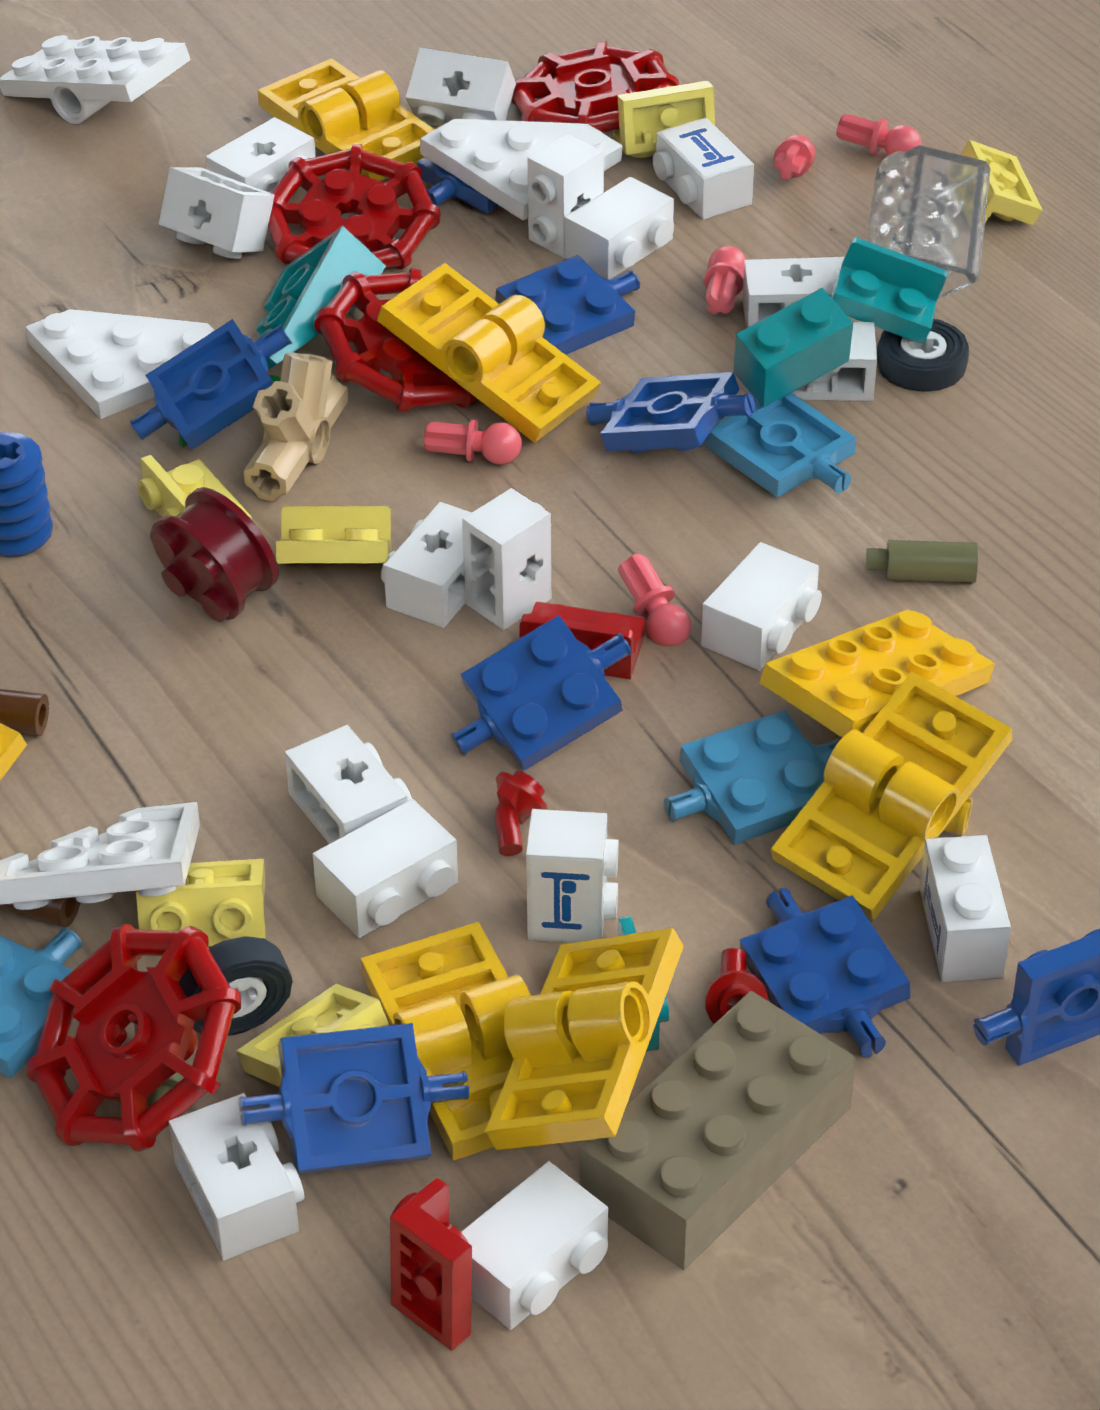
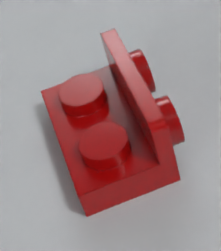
(592, 630)
(431, 1265)

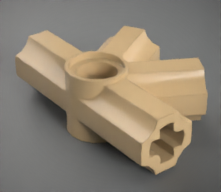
(295, 423)

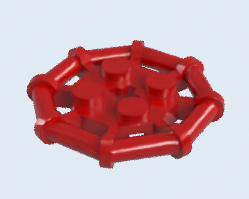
(587, 83)
(351, 192)
(414, 378)
(108, 996)

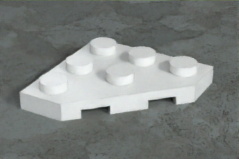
(495, 154)
(110, 353)
(142, 852)

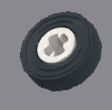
(924, 366)
(256, 971)

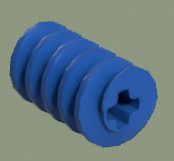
(23, 496)

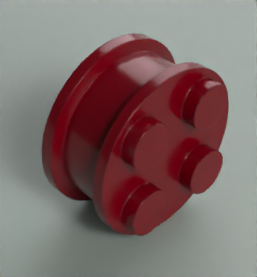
(214, 554)

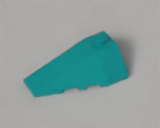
(311, 285)

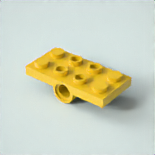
(346, 111)
(491, 350)
(857, 672)
(891, 793)
(457, 1006)
(582, 1040)

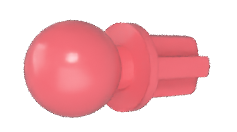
(876, 134)
(794, 156)
(724, 279)
(498, 442)
(666, 622)

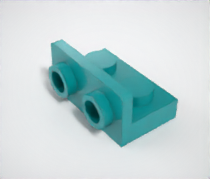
(888, 289)

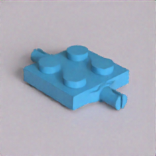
(784, 446)
(751, 776)
(26, 996)

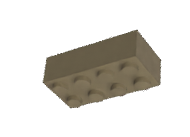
(718, 1128)

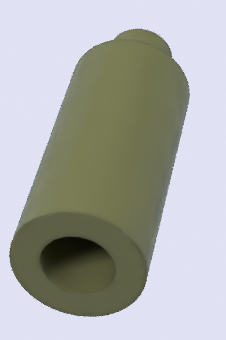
(925, 561)

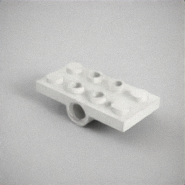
(92, 72)

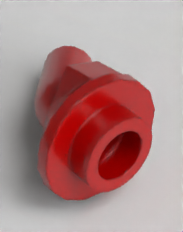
(516, 798)
(731, 985)

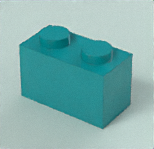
(792, 347)

